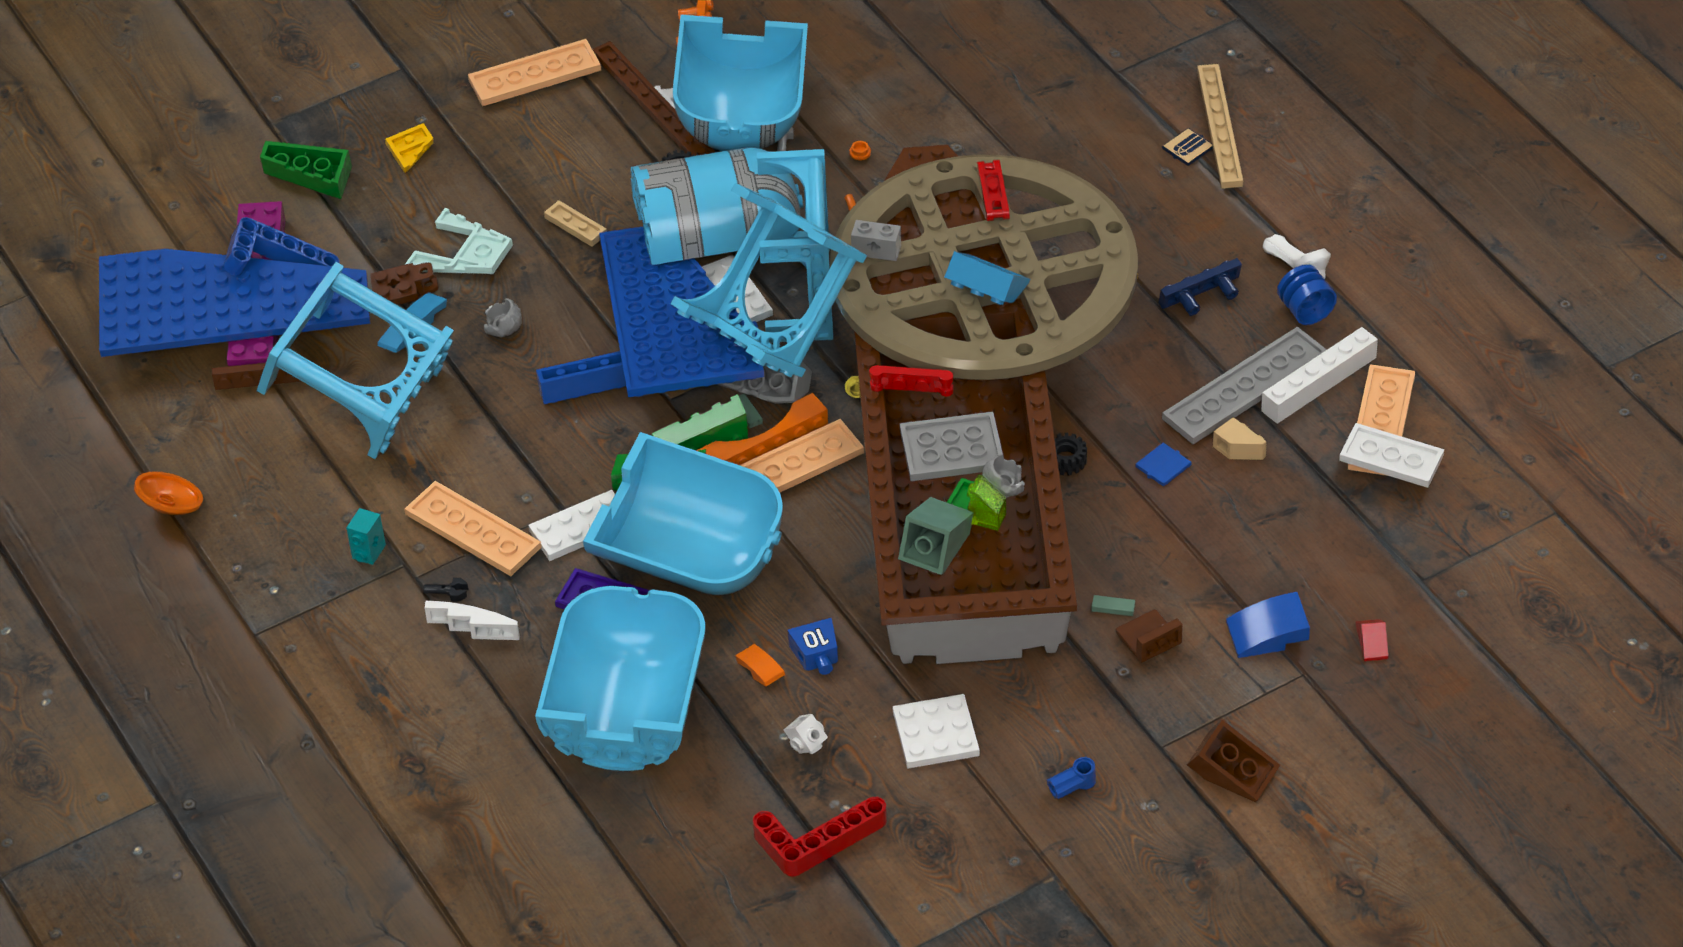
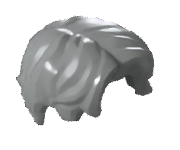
(503, 319)
(1004, 476)

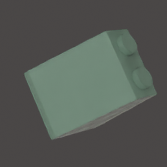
(934, 534)

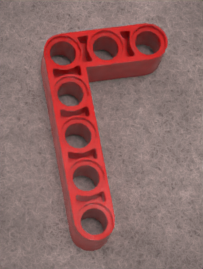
(821, 843)

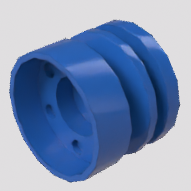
(1307, 294)

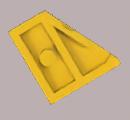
(409, 145)

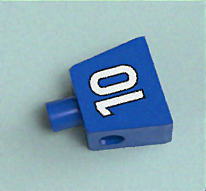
(815, 645)

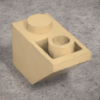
(1238, 441)

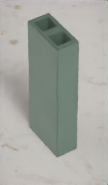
(752, 415)
(1113, 605)

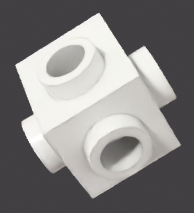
(806, 734)

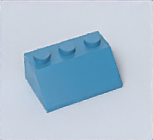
(985, 278)

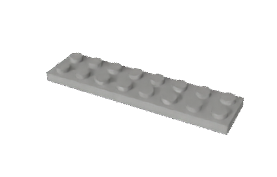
(1241, 386)

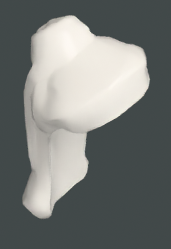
(1293, 257)

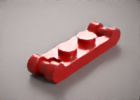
(993, 190)
(911, 379)

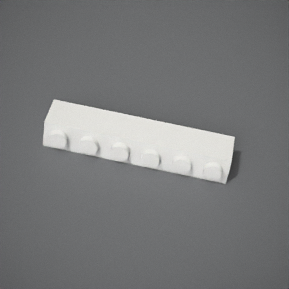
(1319, 375)

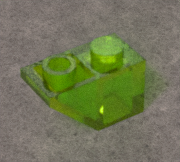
(986, 503)

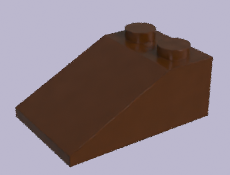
(1233, 762)

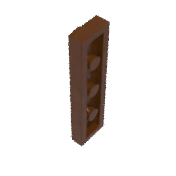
(245, 376)

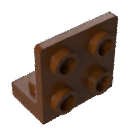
(1150, 635)

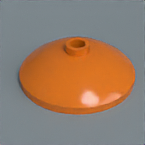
(168, 493)

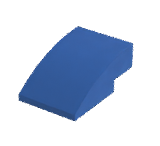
(1268, 625)

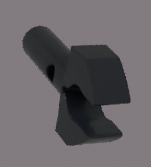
(450, 589)

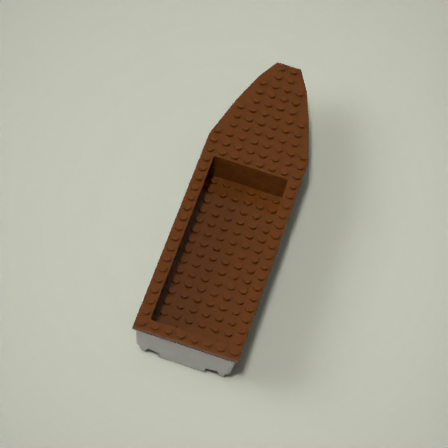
(1003, 585)

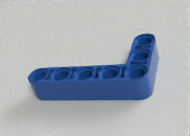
(273, 244)

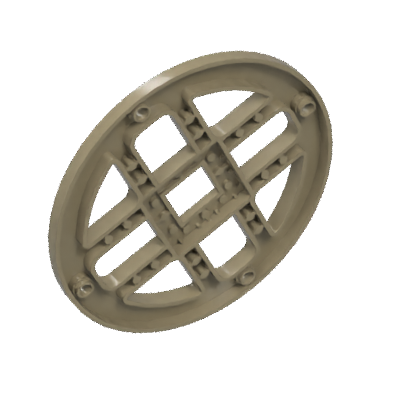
(983, 356)

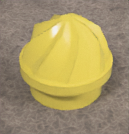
(852, 387)

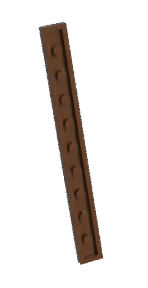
(648, 98)

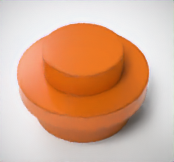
(860, 150)

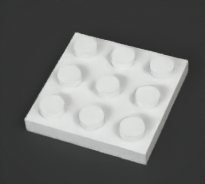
(935, 731)

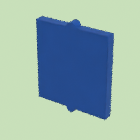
(1163, 464)

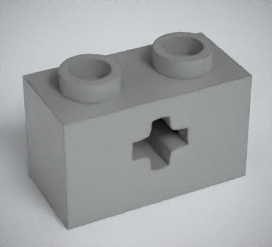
(877, 239)

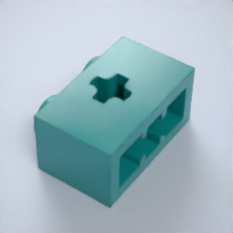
(366, 536)

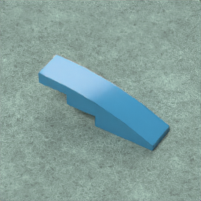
(422, 308)

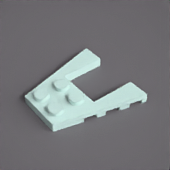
(479, 254)

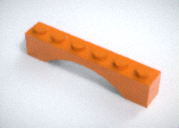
(804, 417)

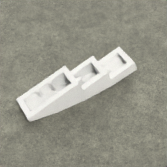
(478, 621)

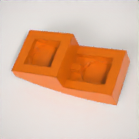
(762, 665)

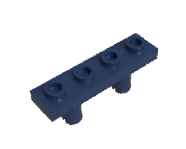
(1206, 280)

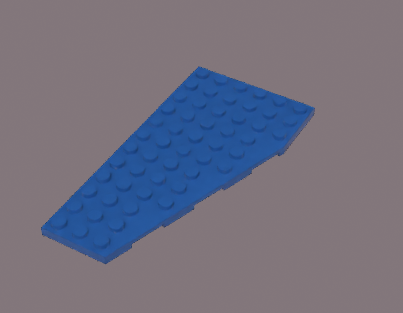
(190, 300)
(655, 342)

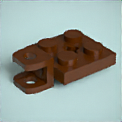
(407, 280)

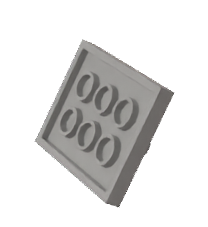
(950, 445)

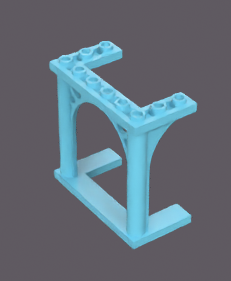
(810, 170)
(719, 301)
(374, 414)

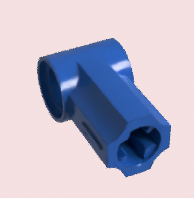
(1080, 776)

